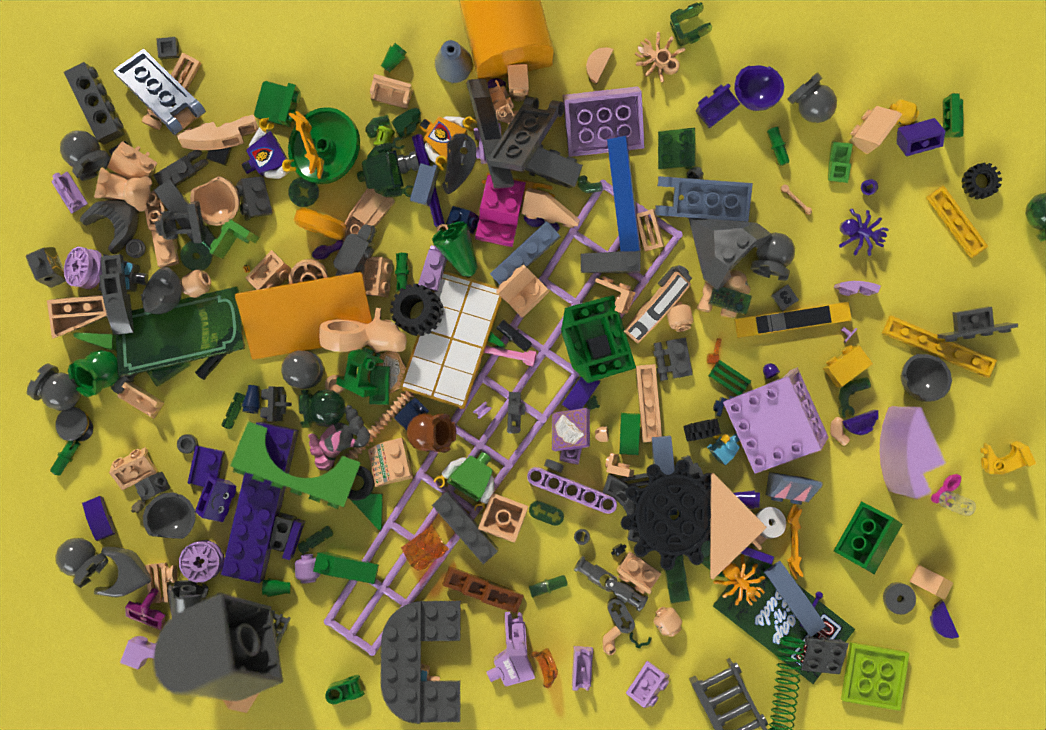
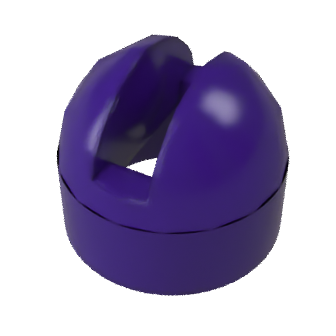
(866, 183)
(770, 370)

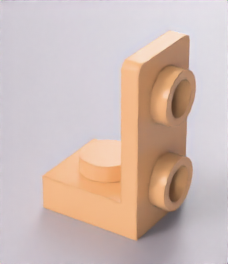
(624, 300)

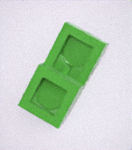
(839, 162)

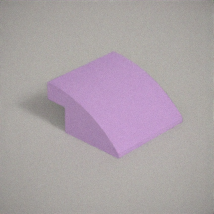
(907, 451)

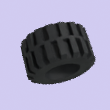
(404, 303)

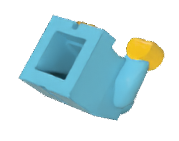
(724, 448)

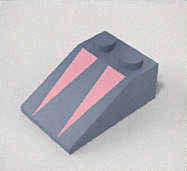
(791, 487)

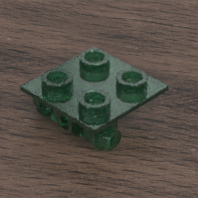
(676, 148)

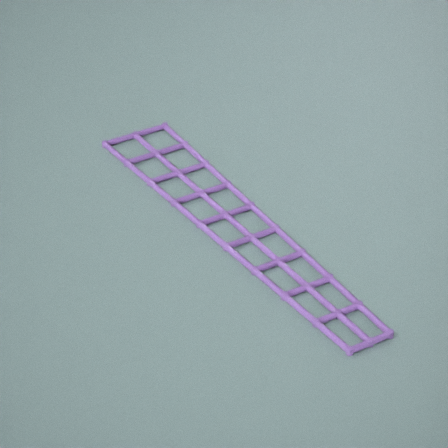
(480, 445)

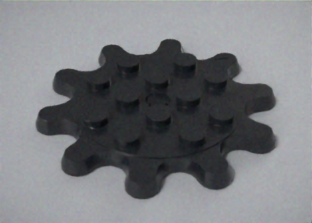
(653, 511)

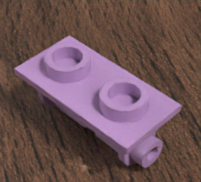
(69, 191)

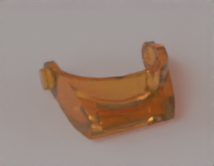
(549, 675)

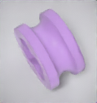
(482, 410)

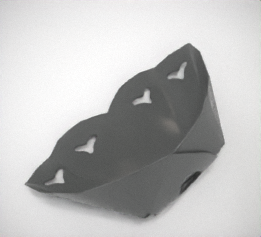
(456, 172)

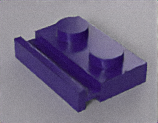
(205, 463)

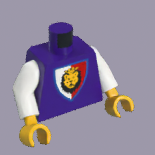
(266, 154)

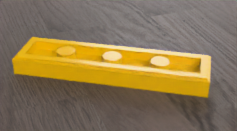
(957, 221)

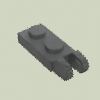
(181, 169)

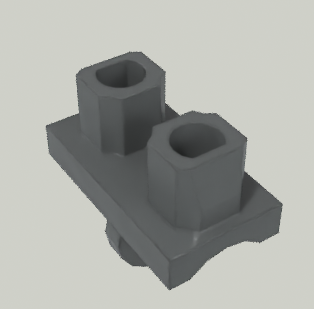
(276, 403)

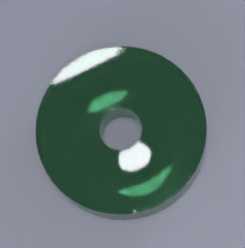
(193, 263)

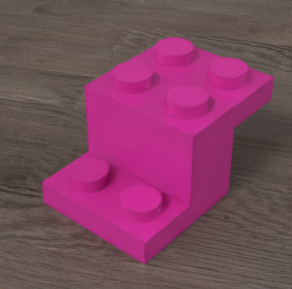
(500, 213)

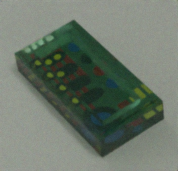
(730, 300)

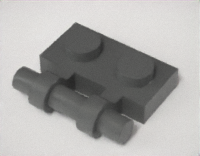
(678, 357)

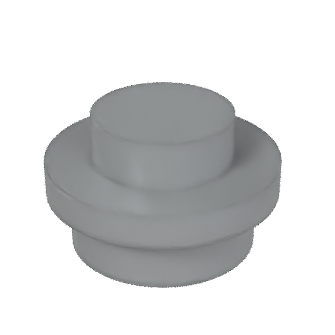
(135, 248)

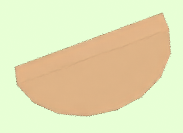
(597, 62)

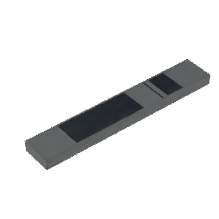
(488, 128)

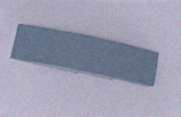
(663, 456)
(795, 598)

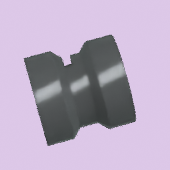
(407, 162)

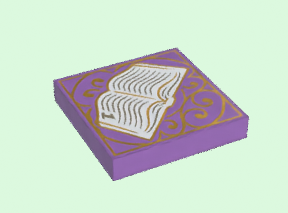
(571, 429)

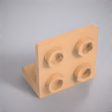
(522, 290)

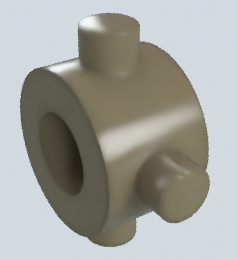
(138, 506)

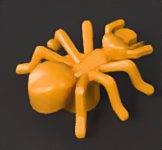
(739, 579)

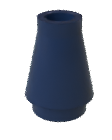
(251, 402)

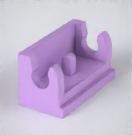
(515, 635)
(582, 667)

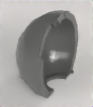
(162, 292)
(926, 378)
(169, 516)

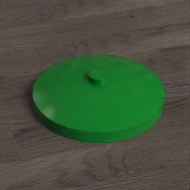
(335, 142)

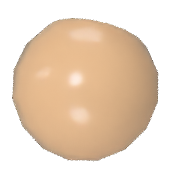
(217, 200)

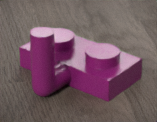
(143, 614)

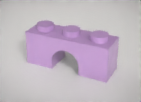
(137, 652)

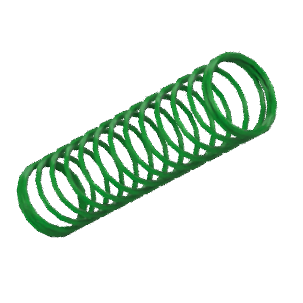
(784, 641)

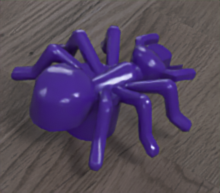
(859, 230)

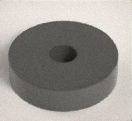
(907, 602)

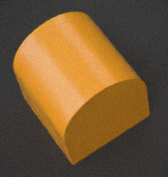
(506, 35)

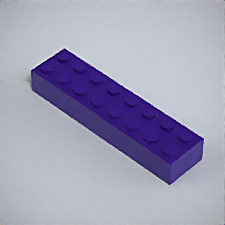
(256, 511)

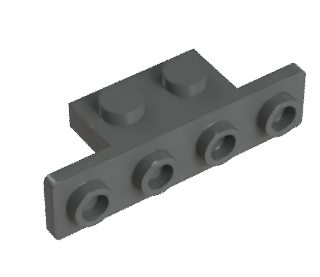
(973, 322)

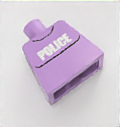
(511, 669)

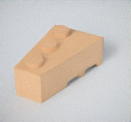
(74, 313)

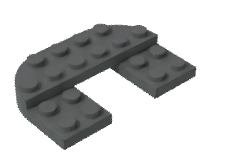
(401, 662)

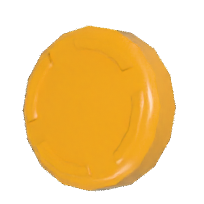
(319, 223)

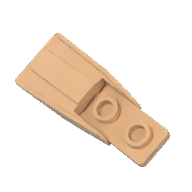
(368, 211)

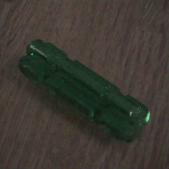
(233, 410)
(315, 539)

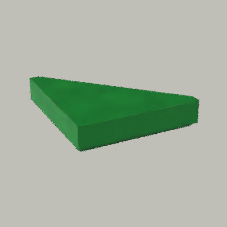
(372, 508)

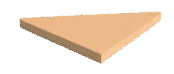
(730, 526)

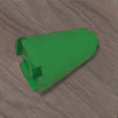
(457, 248)

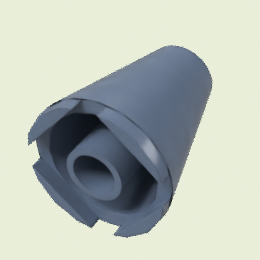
(453, 62)

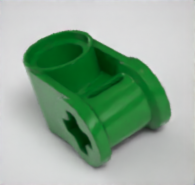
(348, 689)

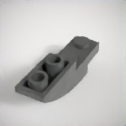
(115, 295)

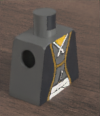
(46, 264)

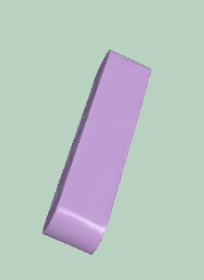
(578, 496)

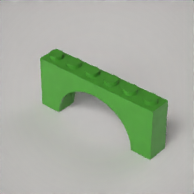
(253, 458)

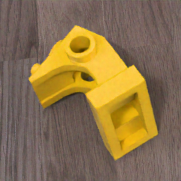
(1018, 457)

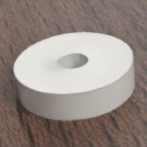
(778, 522)

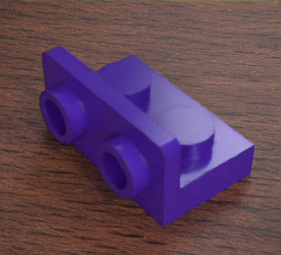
(717, 106)

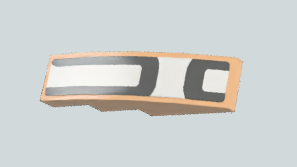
(658, 306)

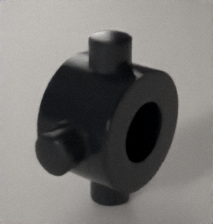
(619, 549)

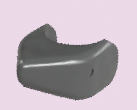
(121, 215)
(131, 573)

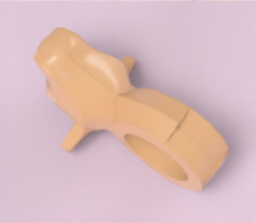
(352, 335)

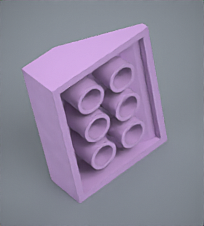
(602, 116)

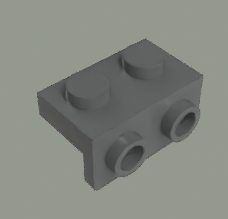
(253, 197)

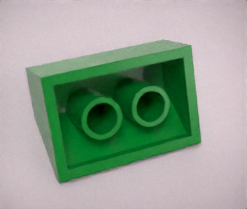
(868, 537)

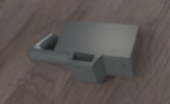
(515, 410)

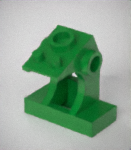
(358, 381)

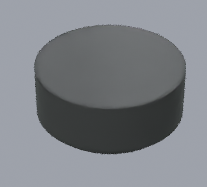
(187, 443)
(553, 465)

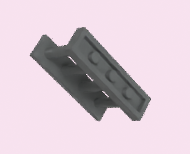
(710, 703)

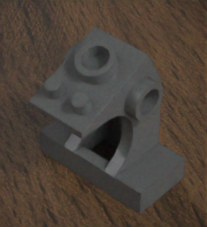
(167, 227)

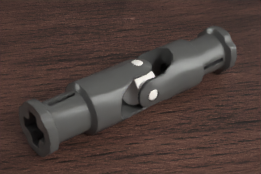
(621, 590)

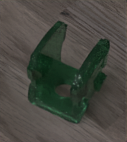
(694, 35)

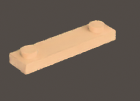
(648, 402)

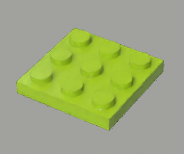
(875, 676)

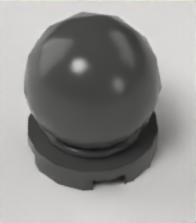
(815, 101)
(83, 154)
(774, 257)
(302, 369)
(54, 388)
(79, 559)

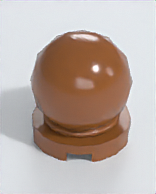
(431, 432)

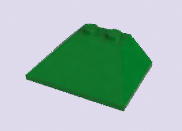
(591, 321)

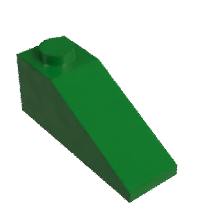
(345, 567)

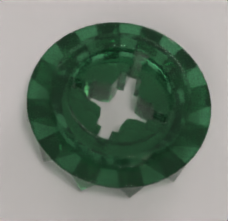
(294, 192)

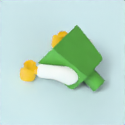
(471, 478)

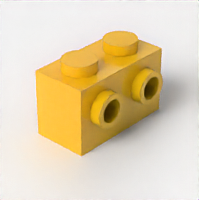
(847, 365)

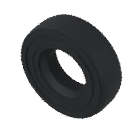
(367, 488)

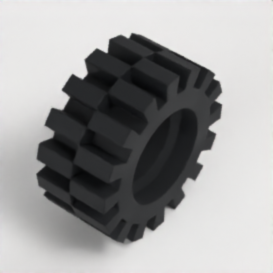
(991, 175)
(702, 429)

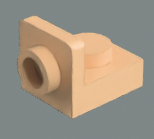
(622, 469)

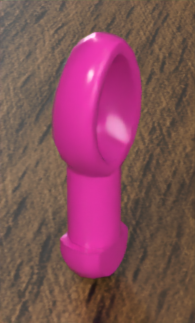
(950, 484)

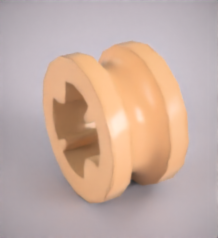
(170, 574)

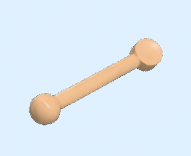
(785, 189)

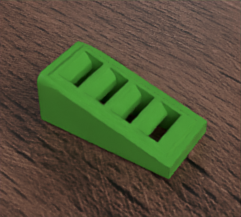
(103, 340)

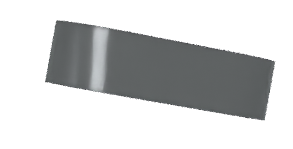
(617, 618)

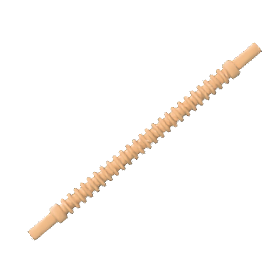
(382, 422)

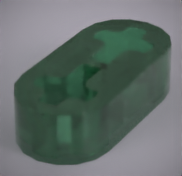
(544, 517)

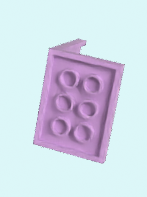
(777, 422)

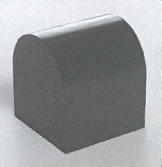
(219, 650)

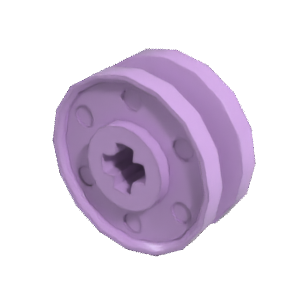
(83, 268)
(202, 572)

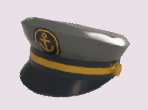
(74, 425)

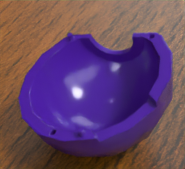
(758, 87)

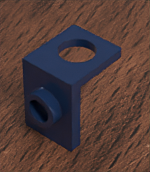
(412, 409)

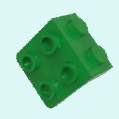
(277, 102)

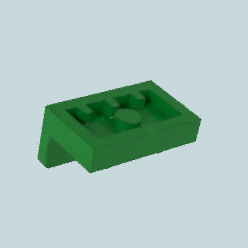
(953, 115)

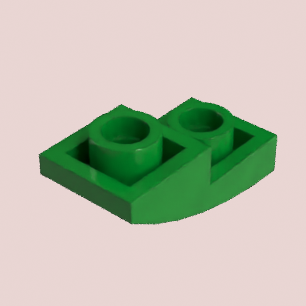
(629, 434)

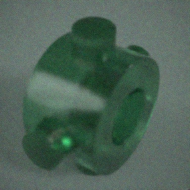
(592, 403)

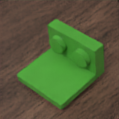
(230, 232)

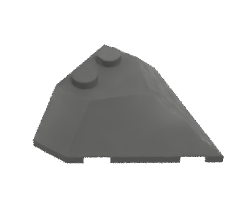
(723, 244)

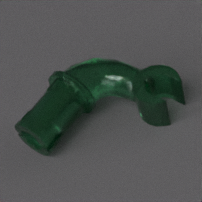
(850, 389)

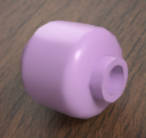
(304, 569)

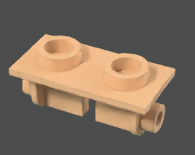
(500, 103)

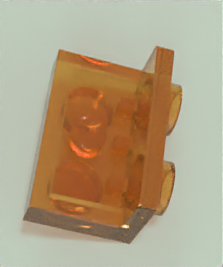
(424, 549)

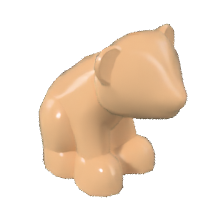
(116, 187)

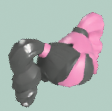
(337, 439)

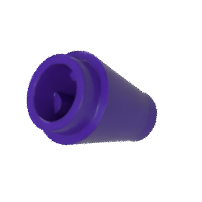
(749, 498)

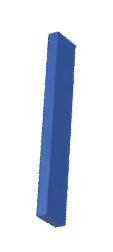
(623, 194)

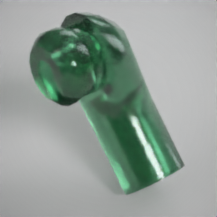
(373, 125)
(588, 187)

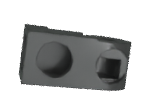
(281, 531)

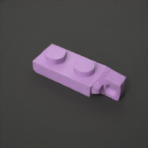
(433, 269)

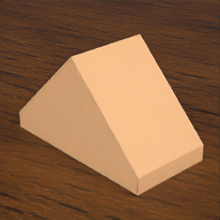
(931, 582)

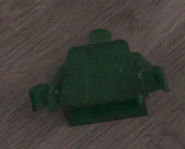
(383, 171)

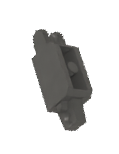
(355, 251)

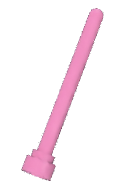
(527, 357)

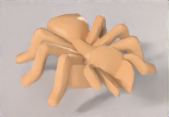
(662, 58)

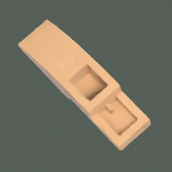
(212, 138)
(165, 249)

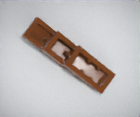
(483, 589)

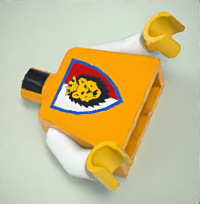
(440, 133)

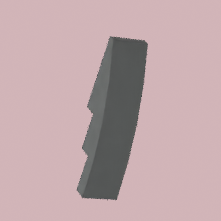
(178, 203)

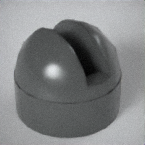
(698, 173)
(578, 535)

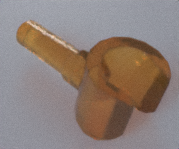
(712, 358)

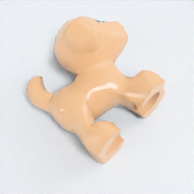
(737, 282)

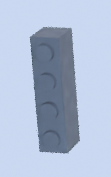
(526, 252)

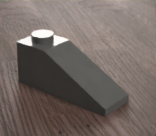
(611, 262)

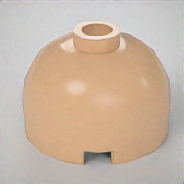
(306, 271)

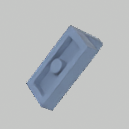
(424, 184)

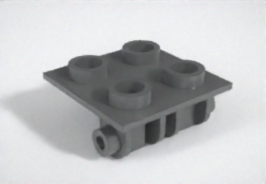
(824, 655)

